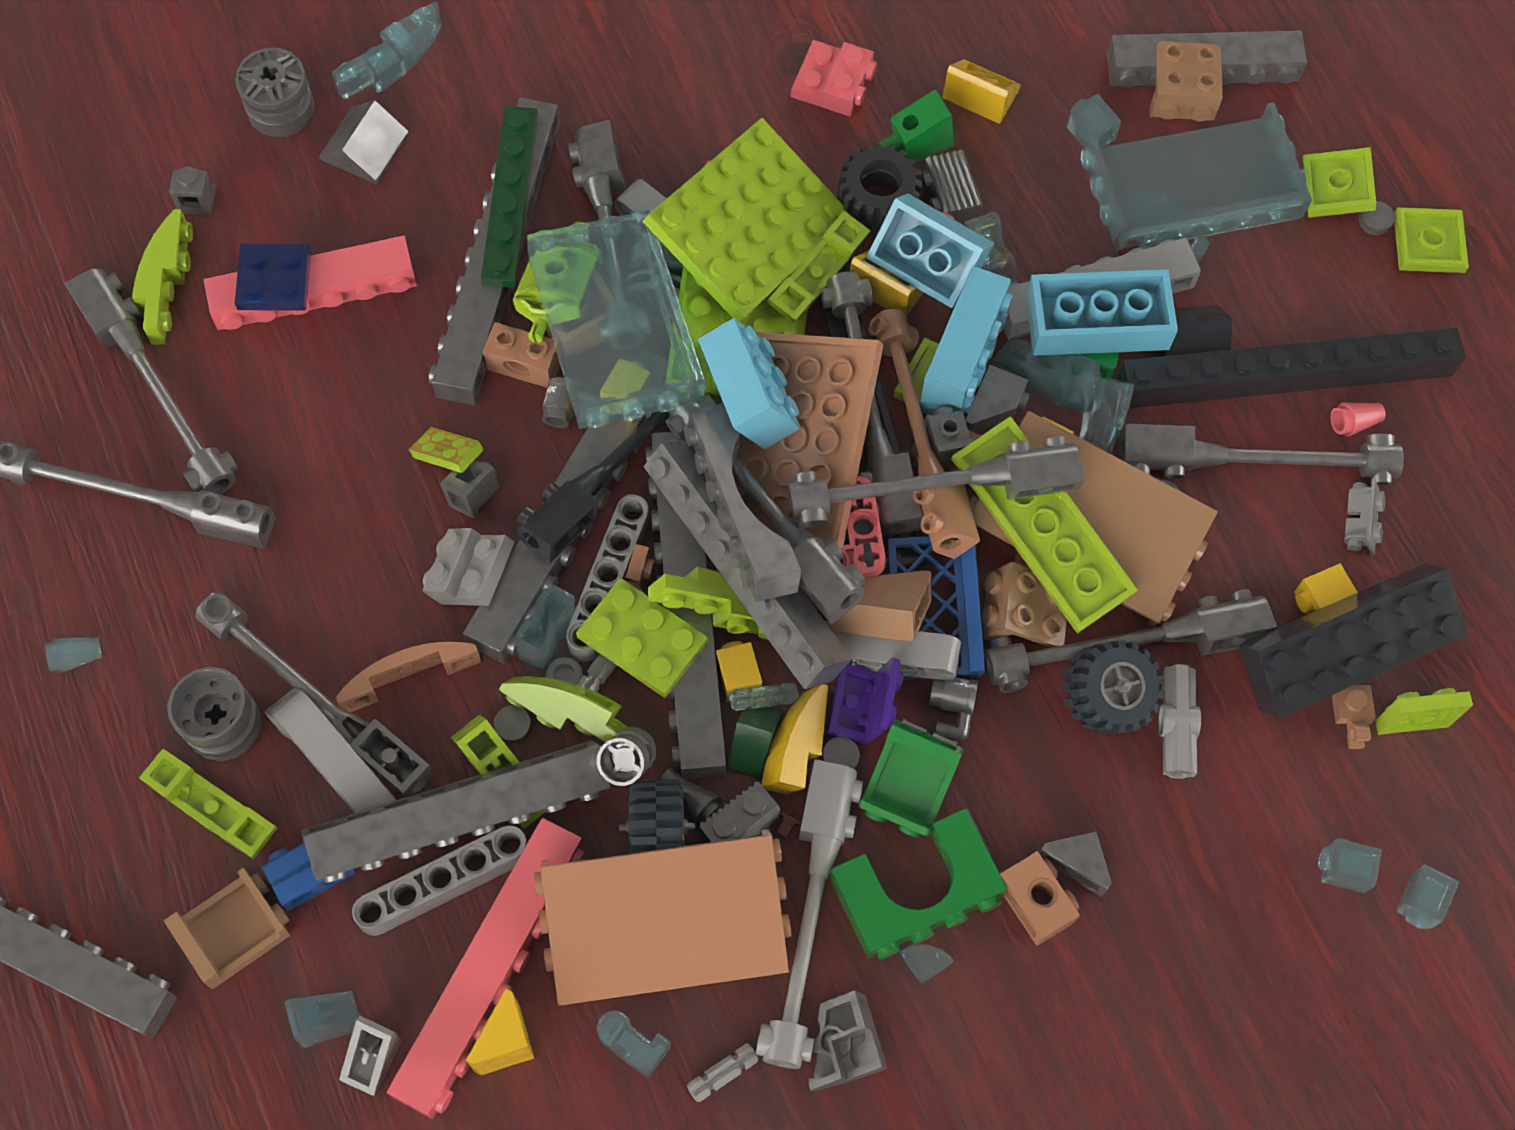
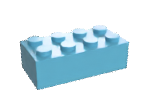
(1101, 312)
(967, 342)

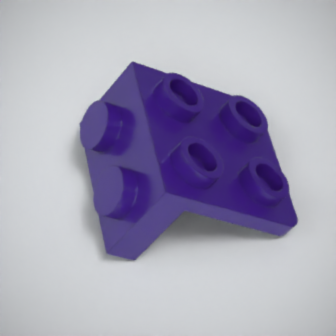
(864, 702)

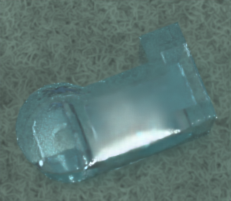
(629, 1044)

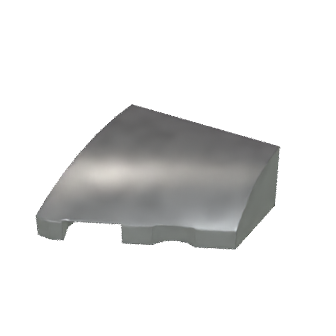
(846, 1042)

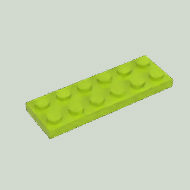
(1051, 537)

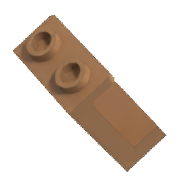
(229, 929)

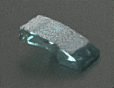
(1110, 407)

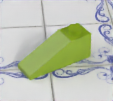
(487, 751)

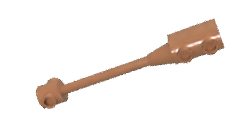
(945, 508)

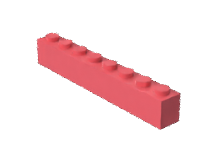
(481, 977)

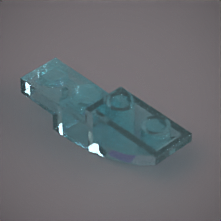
(400, 50)

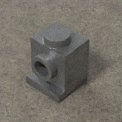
(192, 183)
(945, 443)
(470, 489)

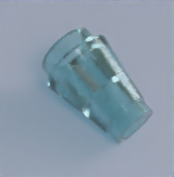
(70, 653)

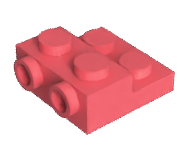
(834, 76)

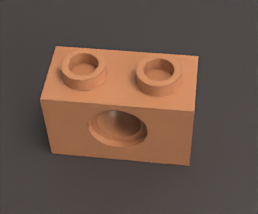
(514, 355)
(1039, 920)

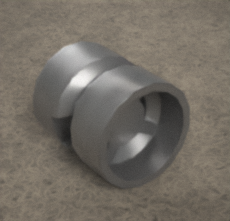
(626, 756)

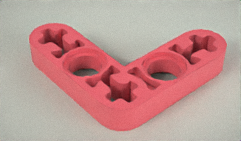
(854, 554)

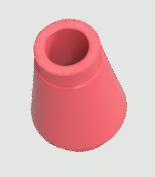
(1356, 417)

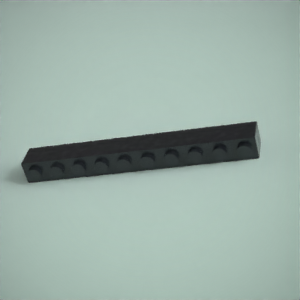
(1293, 367)

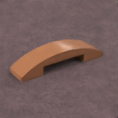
(361, 691)

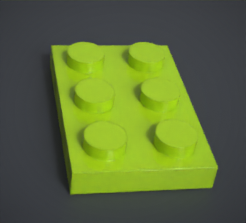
(642, 637)

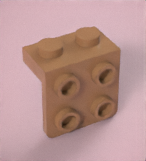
(1187, 81)
(1021, 607)

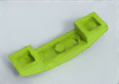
(825, 260)
(208, 804)

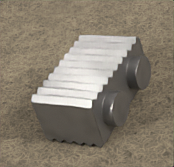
(951, 186)
(742, 817)

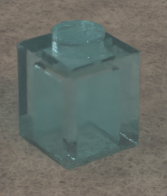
(1093, 118)
(1350, 865)
(1427, 897)

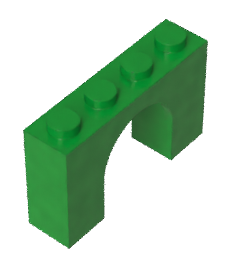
(885, 925)

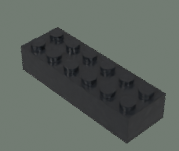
(1352, 640)

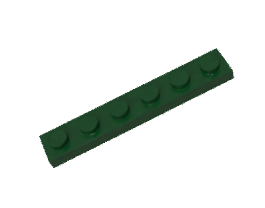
(509, 197)

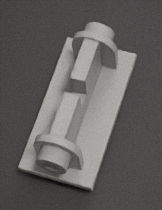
(1366, 529)

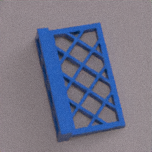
(966, 597)

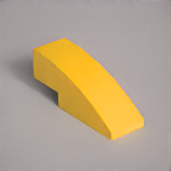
(796, 742)

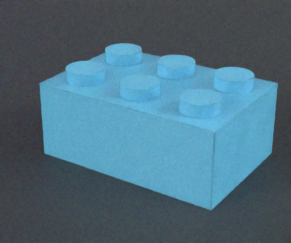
(928, 249)
(750, 383)

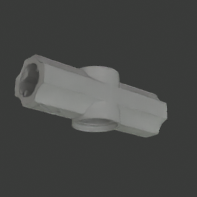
(1179, 722)

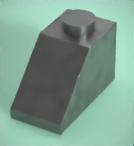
(997, 400)

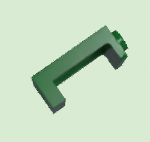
(910, 779)

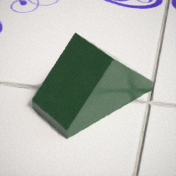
(753, 740)

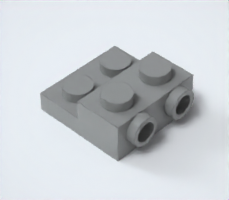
(467, 567)

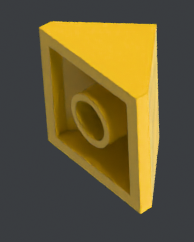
(979, 90)
(887, 289)
(502, 1039)

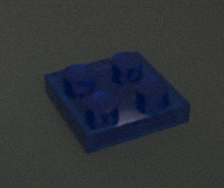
(273, 277)

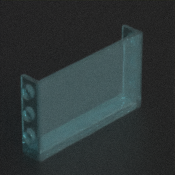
(1197, 182)
(615, 320)

